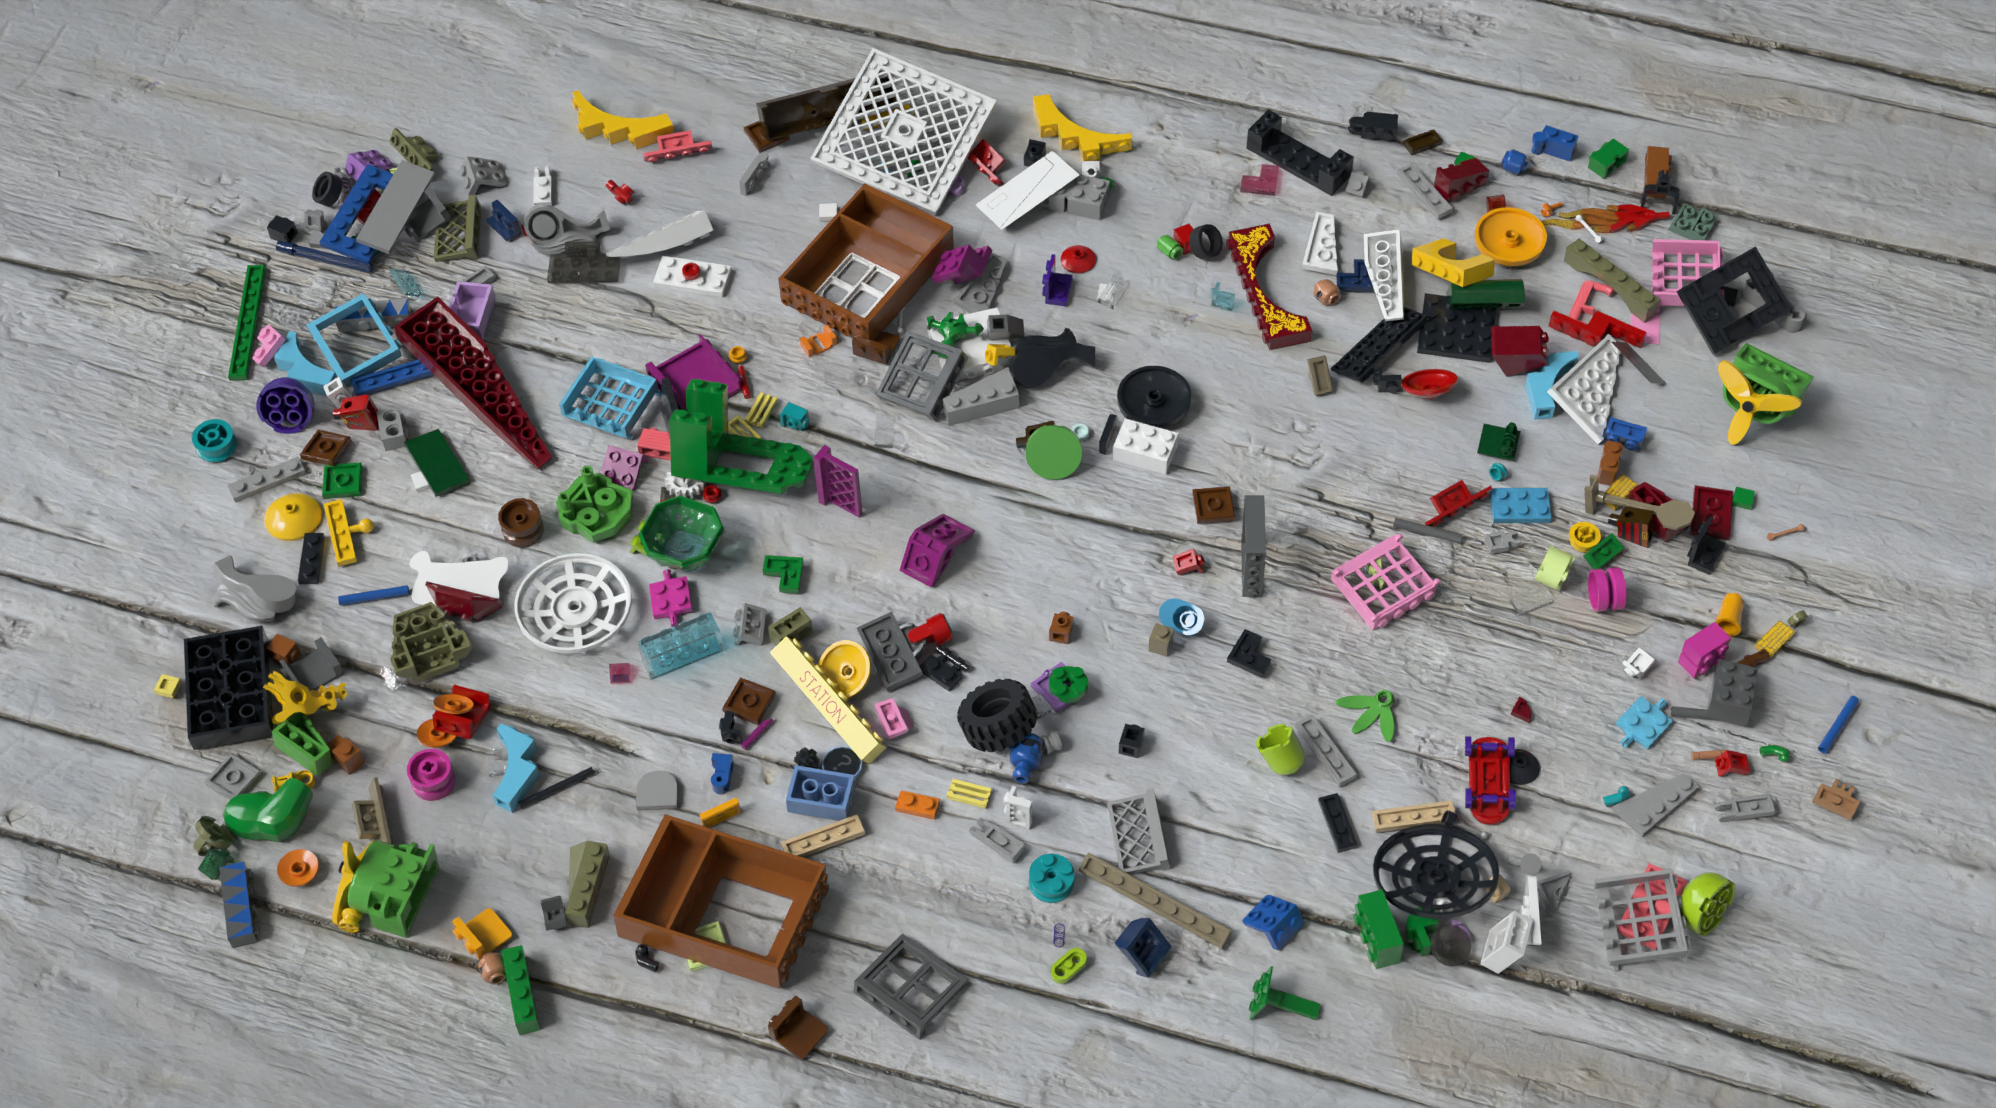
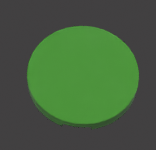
(1053, 451)

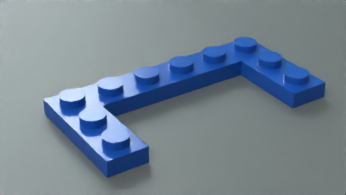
(335, 235)

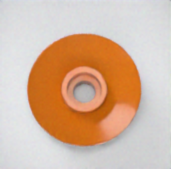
(453, 704)
(433, 738)
(294, 861)

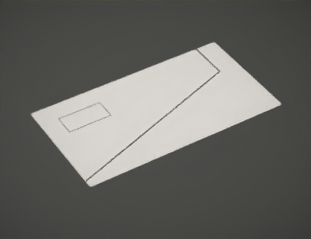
(1027, 190)

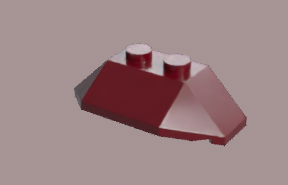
(462, 602)

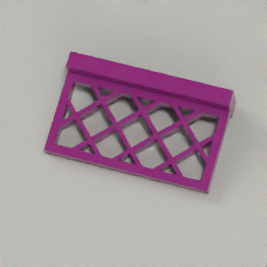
(827, 481)

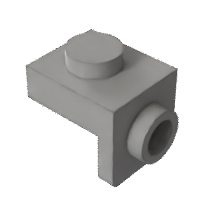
(1357, 183)

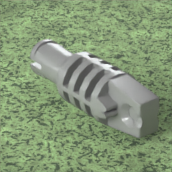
(345, 187)

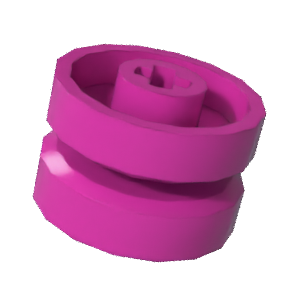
(1607, 589)
(431, 774)

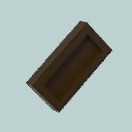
(1422, 142)

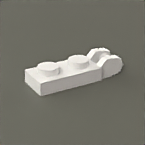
(542, 187)

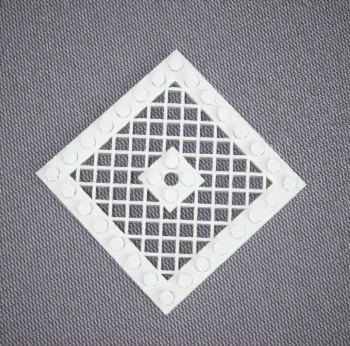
(931, 200)

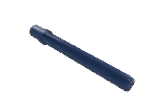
(294, 249)

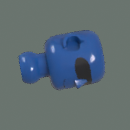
(1026, 757)

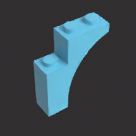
(292, 361)
(1540, 382)
(520, 771)

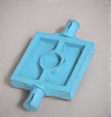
(1643, 722)

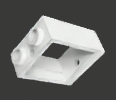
(1507, 942)

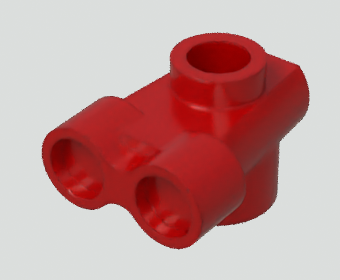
(622, 193)

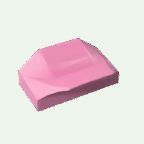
(893, 718)

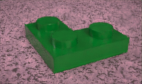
(788, 568)

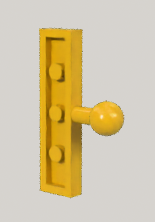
(341, 531)

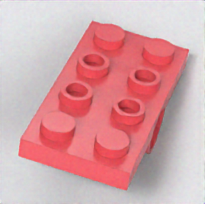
(1642, 909)

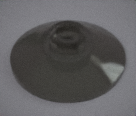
(1458, 941)

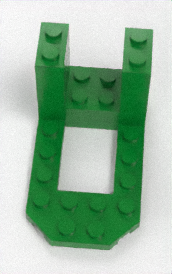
(702, 435)

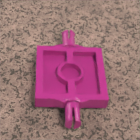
(670, 597)

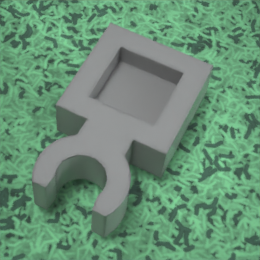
(1500, 542)

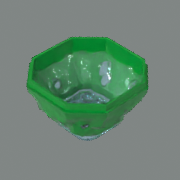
(681, 533)

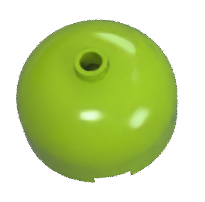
(1705, 901)

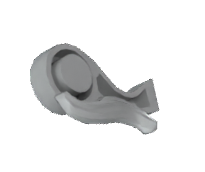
(551, 228)
(253, 595)

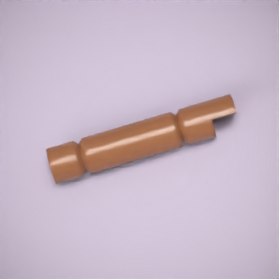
(1706, 754)

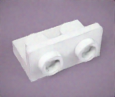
(1017, 809)

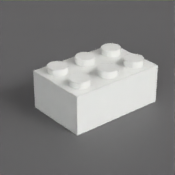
(1145, 446)

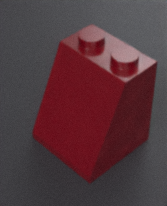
(1519, 348)

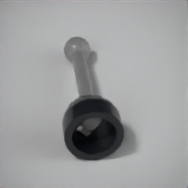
(1450, 820)

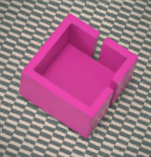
(1704, 650)

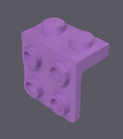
(357, 162)

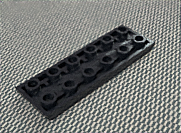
(1379, 346)

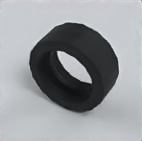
(327, 189)
(1214, 236)

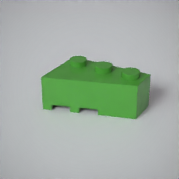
(302, 743)

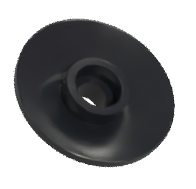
(1523, 773)

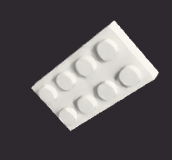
(711, 281)

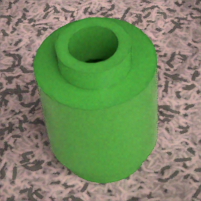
(1169, 247)

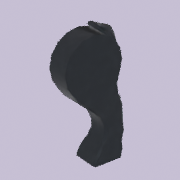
(1041, 356)

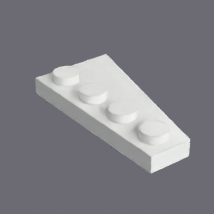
(1321, 247)

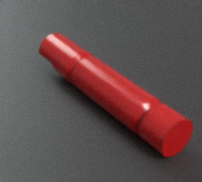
(745, 387)

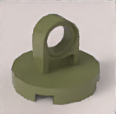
(211, 836)

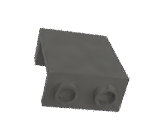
(427, 217)
(314, 669)

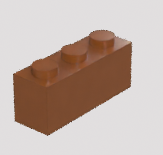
(1656, 160)

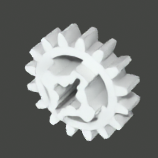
(683, 486)

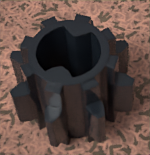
(807, 758)

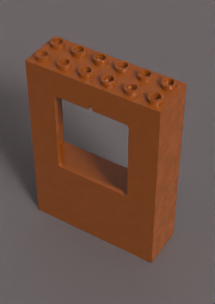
(680, 879)

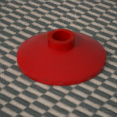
(1078, 259)

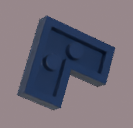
(1355, 281)

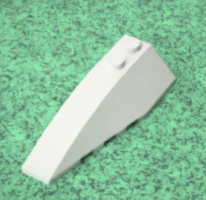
(672, 235)
(1386, 270)

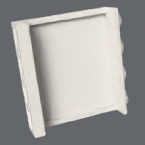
(975, 347)

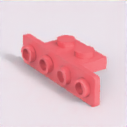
(676, 144)

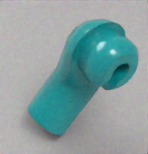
(1622, 795)

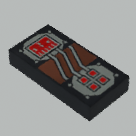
(1107, 434)

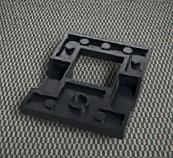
(1712, 312)

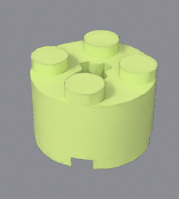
(1554, 568)

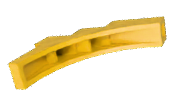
(616, 128)
(1071, 136)

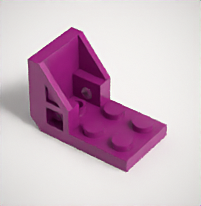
(932, 548)

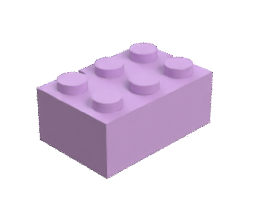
(473, 305)

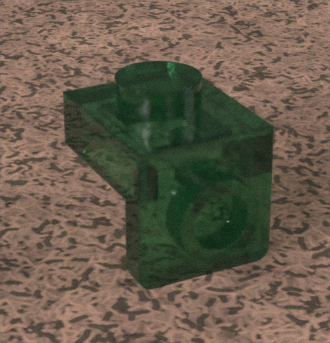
(213, 860)

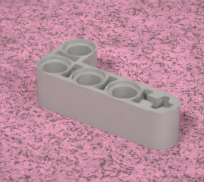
(1790, 321)

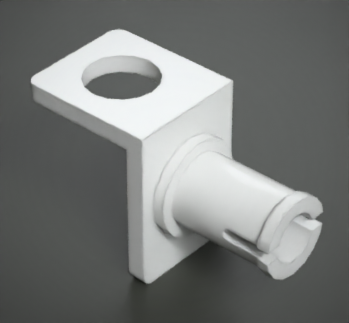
(1091, 169)

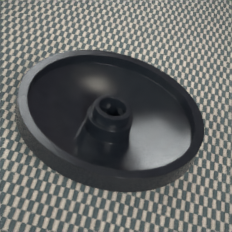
(1154, 396)

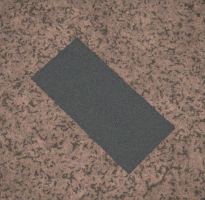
(1638, 362)

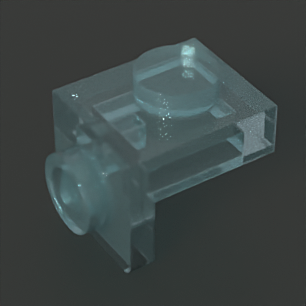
(1221, 299)

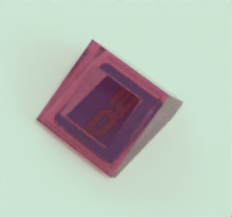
(620, 672)

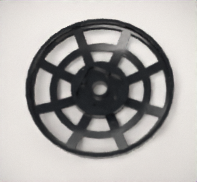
(1438, 865)

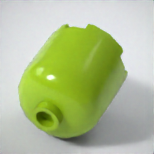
(1281, 749)

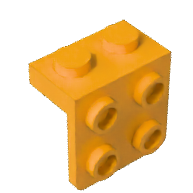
(482, 933)

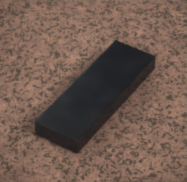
(1337, 822)

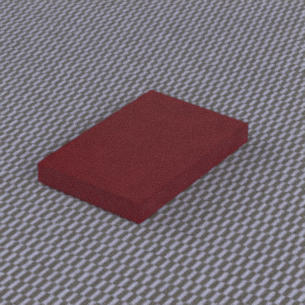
(1714, 504)

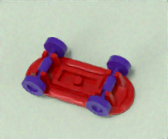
(1489, 779)

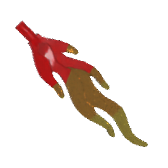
(1609, 220)

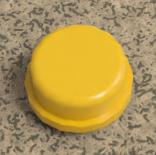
(1584, 536)

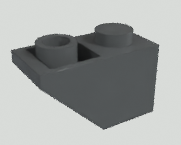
(1004, 327)

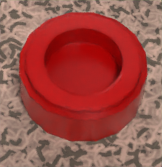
(691, 271)

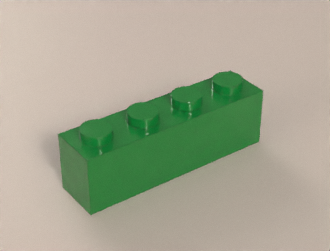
(520, 990)

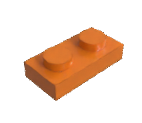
(917, 804)

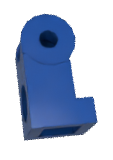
(723, 768)

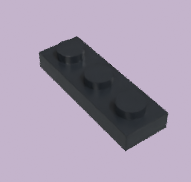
(311, 558)

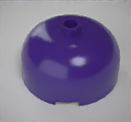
(283, 397)

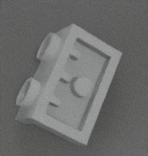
(749, 624)

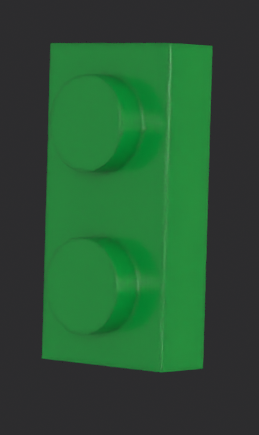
(1603, 551)

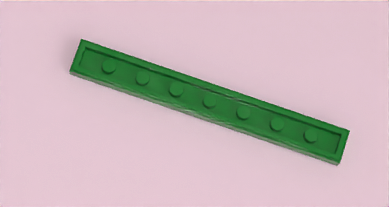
(247, 323)

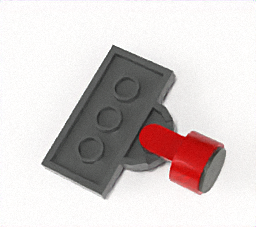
(897, 647)

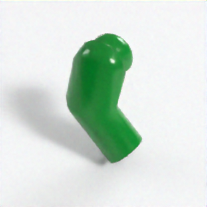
(1775, 750)

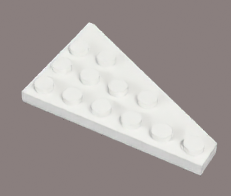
(1588, 388)

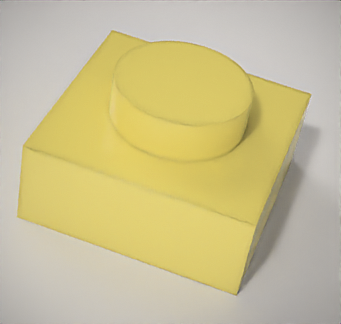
(167, 686)

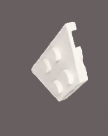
(1531, 909)

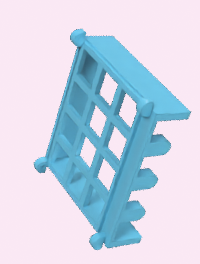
(617, 373)

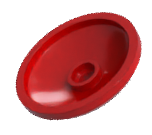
(1429, 383)

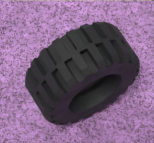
(997, 715)

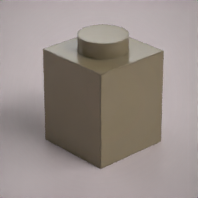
(1161, 639)

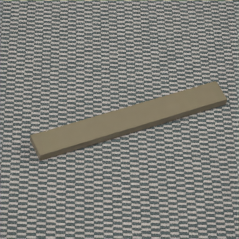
(1155, 901)

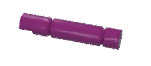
(756, 733)

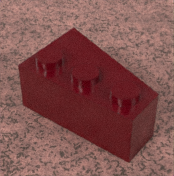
(1460, 179)
(1649, 494)

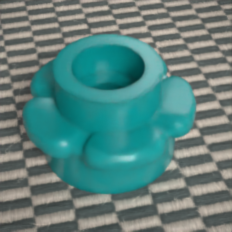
(1498, 471)

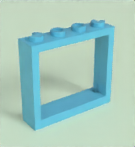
(370, 365)

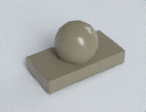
(1319, 375)

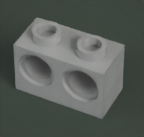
(392, 429)

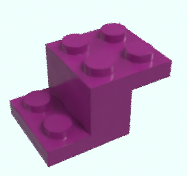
(962, 264)

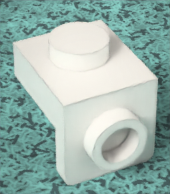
(1638, 663)

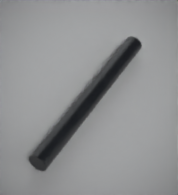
(556, 787)

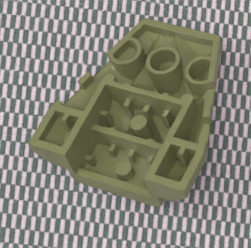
(426, 643)

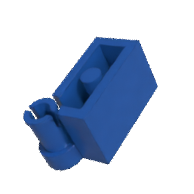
(1556, 142)

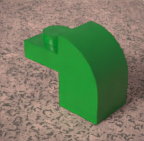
(1417, 929)

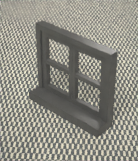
(943, 383)
(890, 1004)

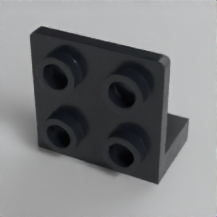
(1704, 549)

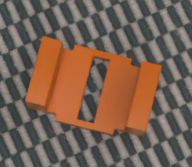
(827, 339)

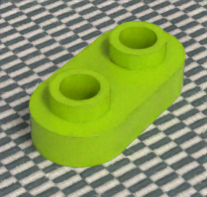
(1067, 966)

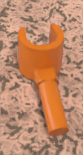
(1547, 209)

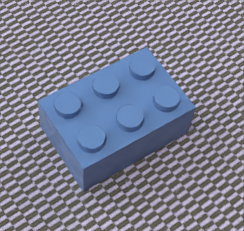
(820, 793)

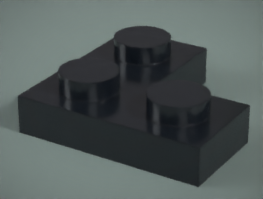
(1245, 656)

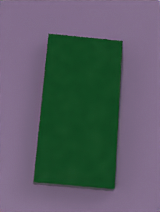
(437, 462)

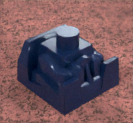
(1143, 945)

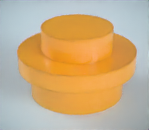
(737, 354)

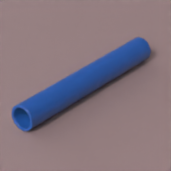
(373, 595)
(1838, 724)

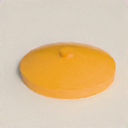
(1510, 236)

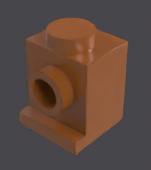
(1061, 627)

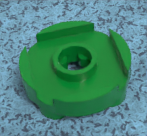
(1068, 674)

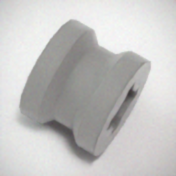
(1051, 743)

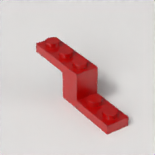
(1597, 329)

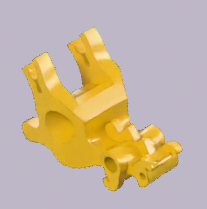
(297, 697)

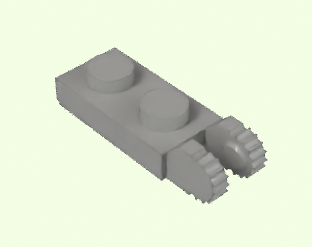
(754, 172)
(1746, 807)
(998, 840)

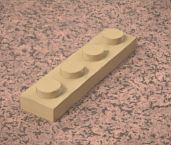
(1410, 816)
(824, 837)

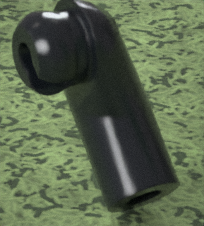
(643, 958)

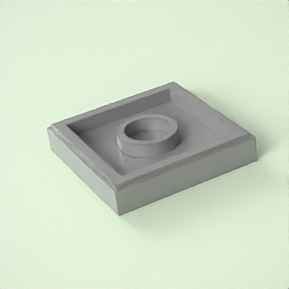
(233, 777)

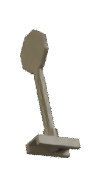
(1672, 514)

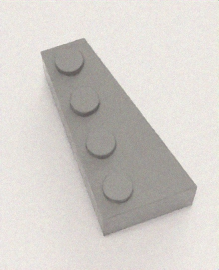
(984, 398)

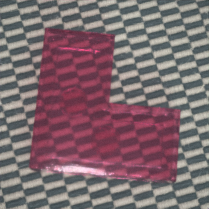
(1264, 184)

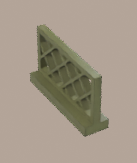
(470, 228)

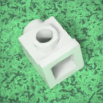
(337, 391)

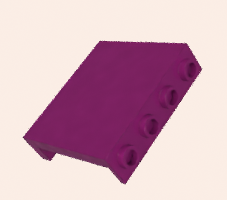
(695, 363)

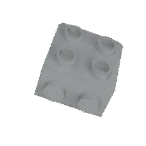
(481, 171)

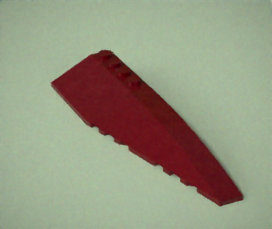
(471, 374)

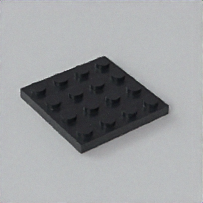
(1456, 332)

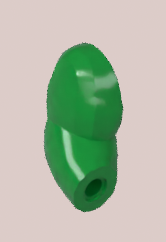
(267, 814)

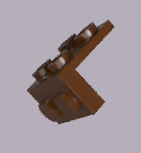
(877, 350)
(796, 1028)

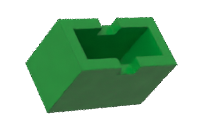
(1607, 157)

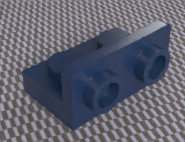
(503, 221)

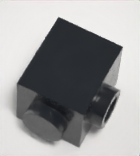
(282, 229)

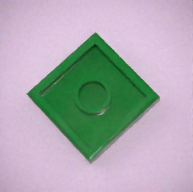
(342, 480)

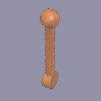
(1771, 536)

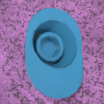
(1181, 616)

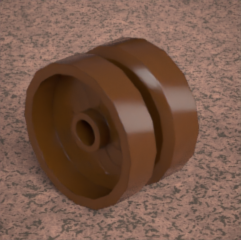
(520, 522)

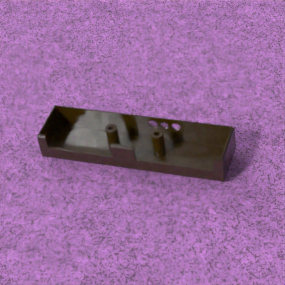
(808, 109)

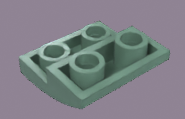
(1692, 223)

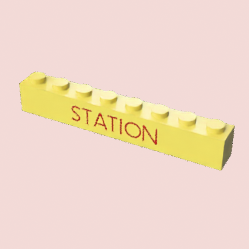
(828, 699)

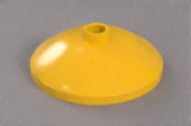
(293, 523)
(842, 658)

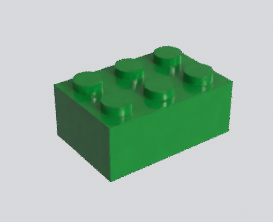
(1378, 929)

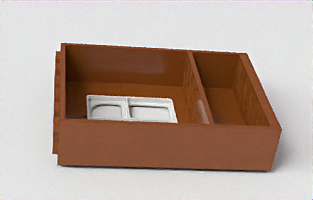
(880, 235)

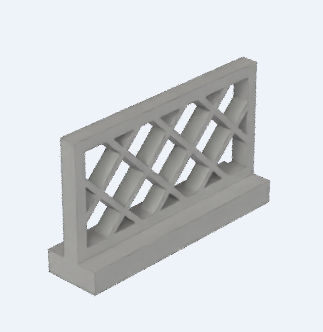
(1156, 833)

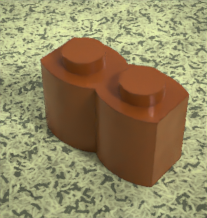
(1609, 462)

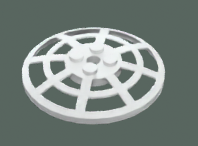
(572, 596)

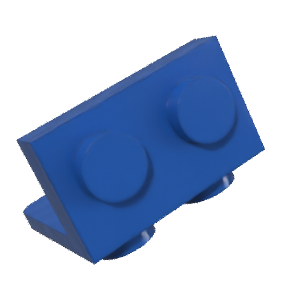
(1626, 433)
(1276, 919)

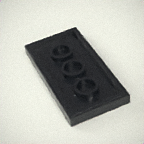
(668, 403)

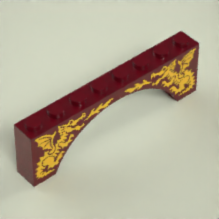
(1278, 326)

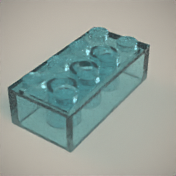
(680, 645)

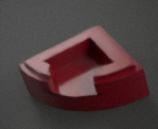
(1521, 710)

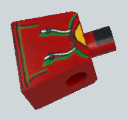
(358, 413)

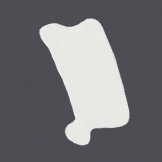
(472, 576)

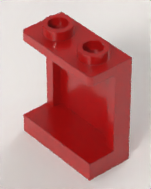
(467, 723)

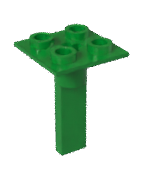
(1267, 995)

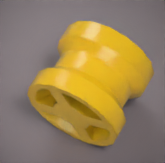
(350, 920)

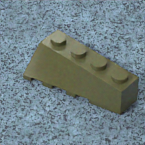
(586, 875)

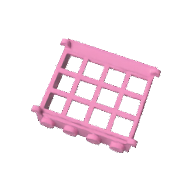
(1669, 297)
(1397, 609)

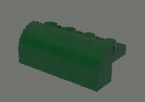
(1487, 294)

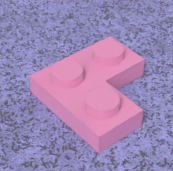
(272, 341)

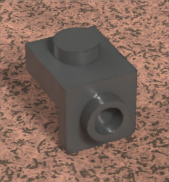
(553, 913)

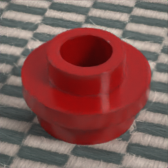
(712, 490)

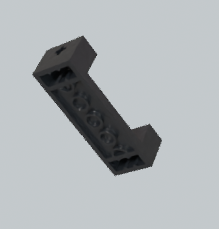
(1295, 157)

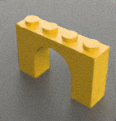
(1439, 259)

